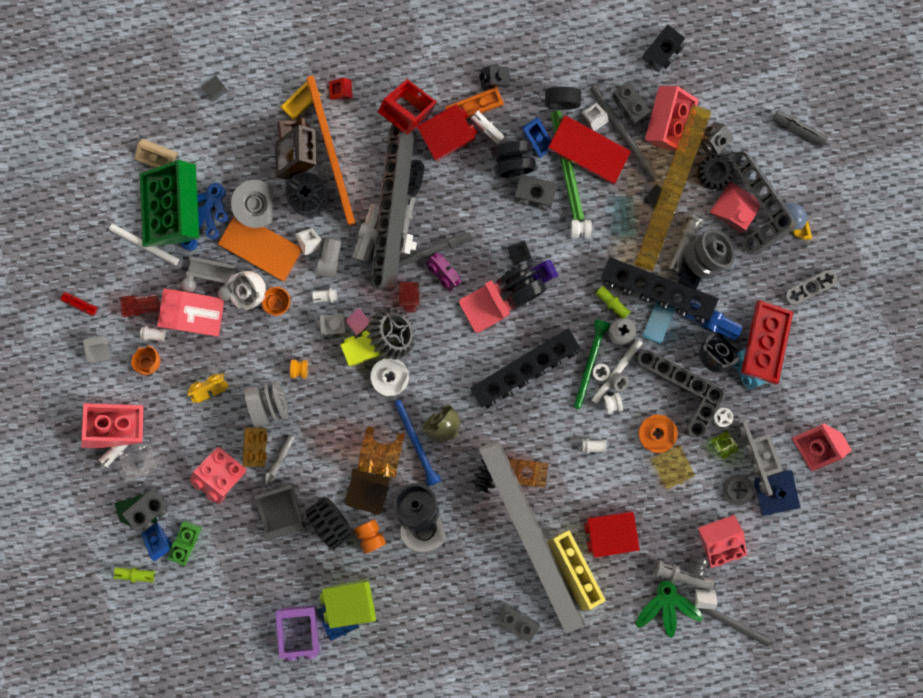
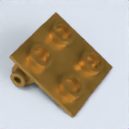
(254, 447)

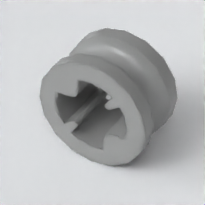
(618, 382)

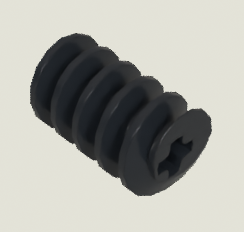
(484, 479)

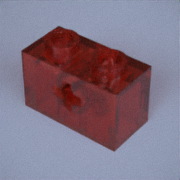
(409, 296)

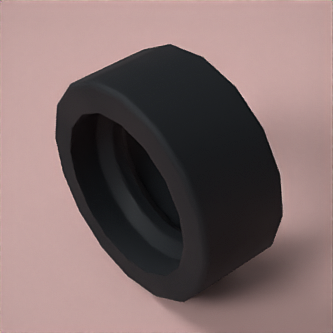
(562, 98)

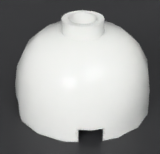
(247, 289)

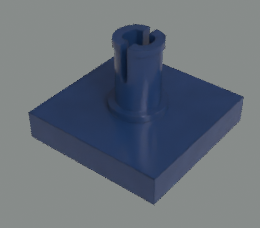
(784, 494)

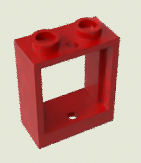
(400, 116)

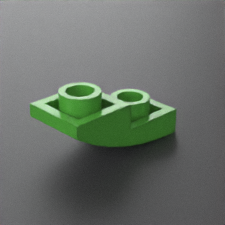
(184, 543)

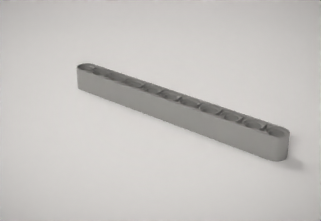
(532, 536)

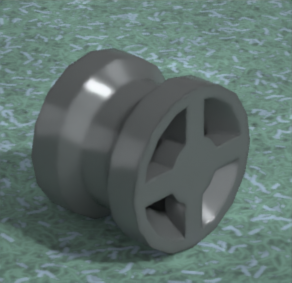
(697, 566)

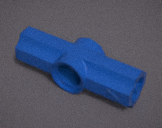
(719, 324)

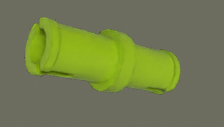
(612, 302)
(134, 575)

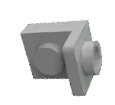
(331, 324)

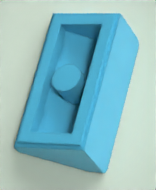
(658, 324)

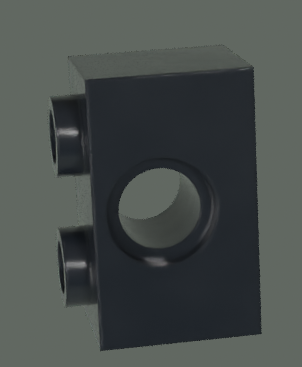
(669, 38)

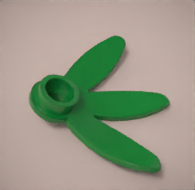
(669, 613)

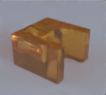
(379, 457)
(539, 472)

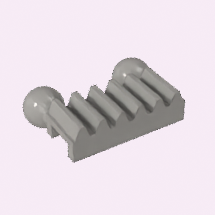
(210, 271)

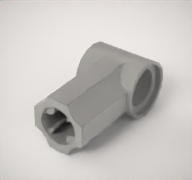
(329, 260)

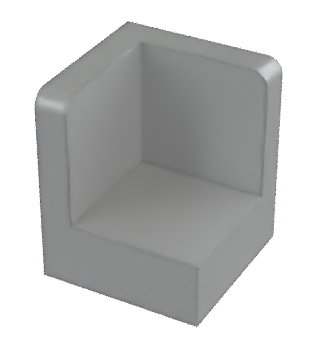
(96, 349)

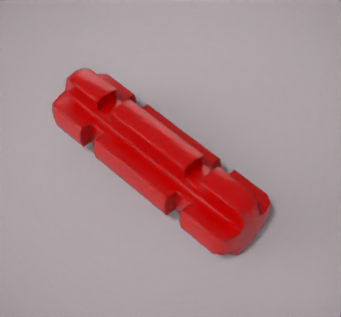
(79, 304)

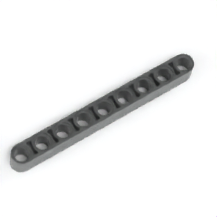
(392, 209)

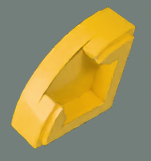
(804, 233)

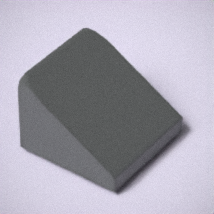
(214, 88)

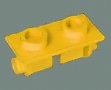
(200, 390)

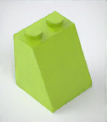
(348, 603)

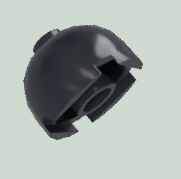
(718, 353)

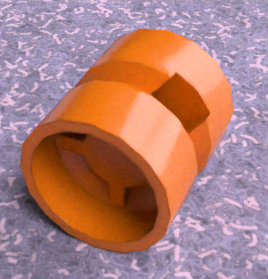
(369, 536)

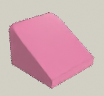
(357, 321)

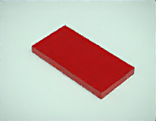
(589, 150)
(767, 342)

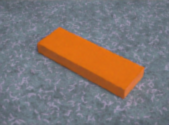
(483, 102)

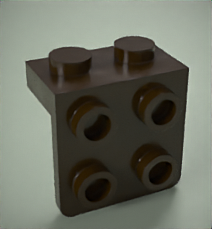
(367, 491)

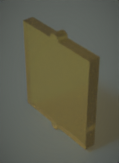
(673, 467)

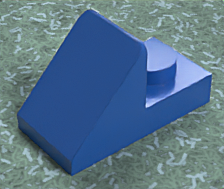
(536, 133)
(156, 541)

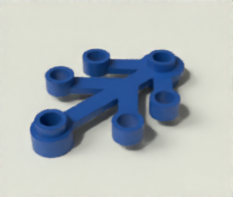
(205, 213)

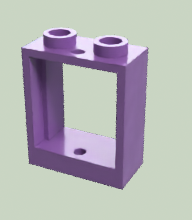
(298, 612)

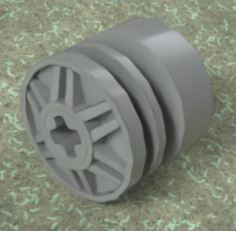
(268, 403)

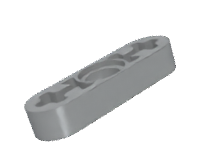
(800, 298)

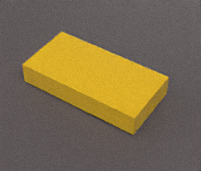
(298, 102)

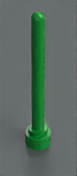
(600, 328)

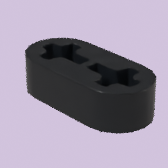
(418, 178)

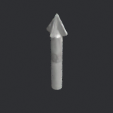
(271, 476)

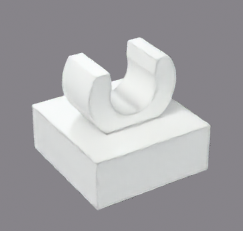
(407, 244)

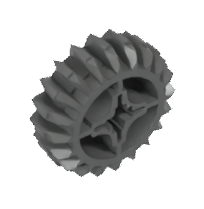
(388, 322)

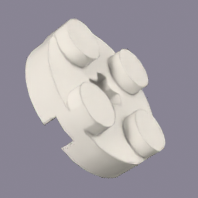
(393, 387)

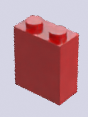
(447, 132)
(611, 534)

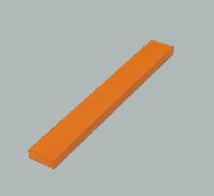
(331, 150)

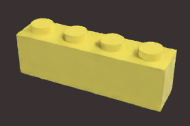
(575, 571)

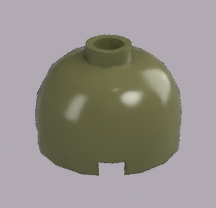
(443, 425)

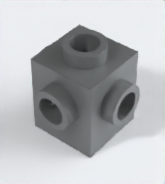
(716, 138)

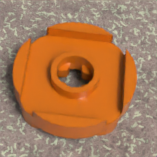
(665, 425)

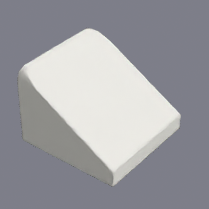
(595, 116)
(309, 241)
(705, 599)

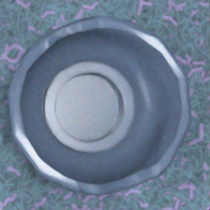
(799, 214)

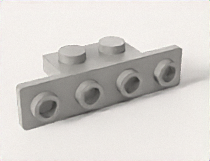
(764, 457)

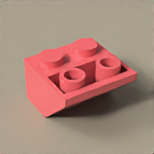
(723, 541)

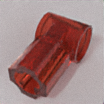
(136, 305)

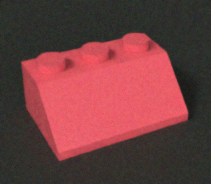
(669, 116)

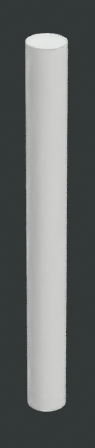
(138, 241)
(619, 368)

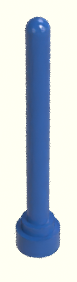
(431, 477)

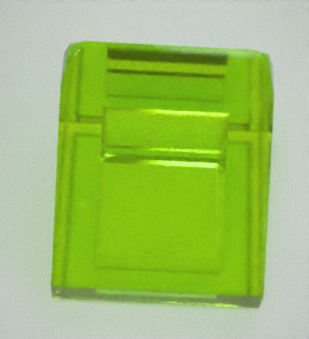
(725, 445)

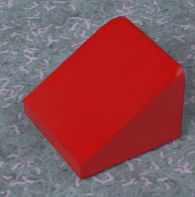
(340, 89)

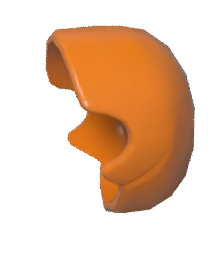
(276, 301)
(145, 360)

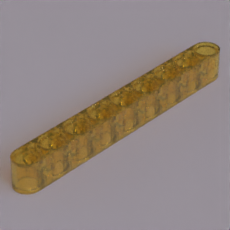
(672, 187)

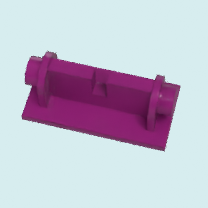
(448, 279)

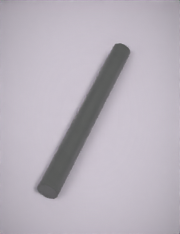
(738, 626)

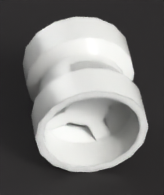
(581, 229)

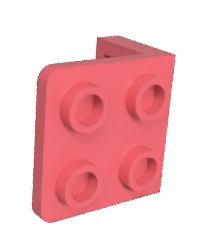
(485, 307)
(217, 475)

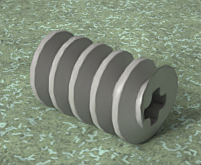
(615, 335)

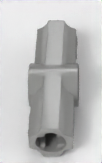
(367, 235)

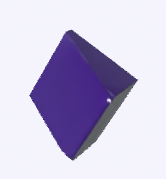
(545, 271)

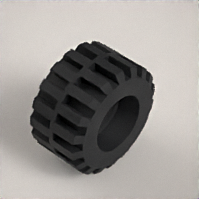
(329, 523)

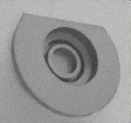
(253, 203)
(424, 541)

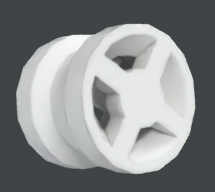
(613, 403)
(725, 419)

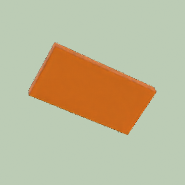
(261, 248)

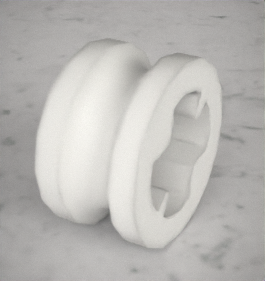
(603, 377)

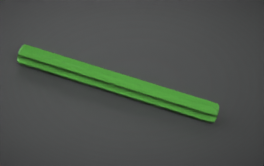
(569, 176)

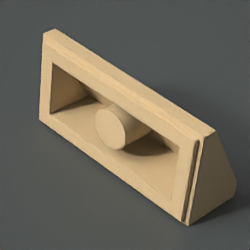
(153, 154)

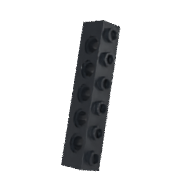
(616, 267)
(564, 339)

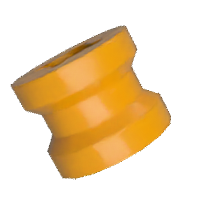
(299, 369)

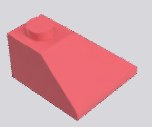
(736, 207)
(821, 446)

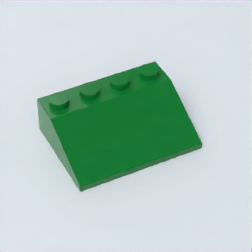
(169, 204)

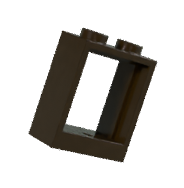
(305, 159)

